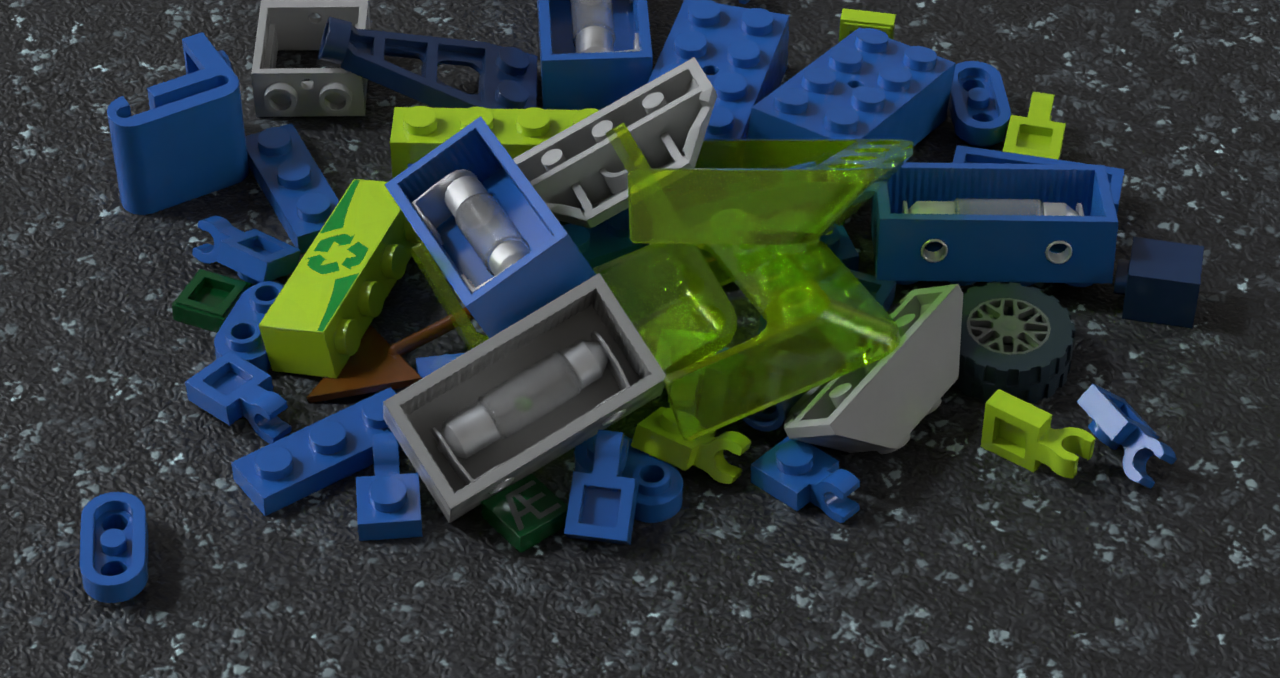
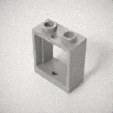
(289, 27)

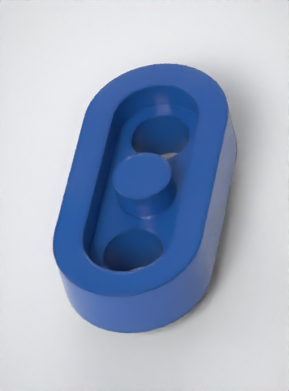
(979, 104)
(241, 329)
(655, 500)
(114, 547)

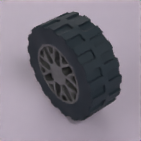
(1013, 342)

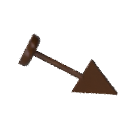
(379, 364)

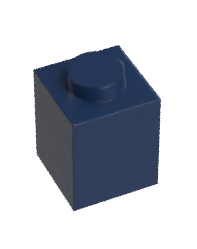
(1160, 282)

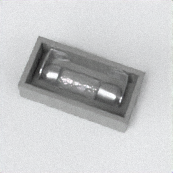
(524, 397)

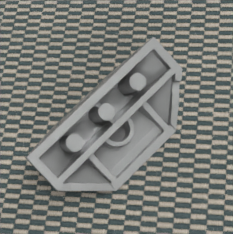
(581, 171)
(888, 398)

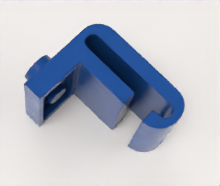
(187, 139)

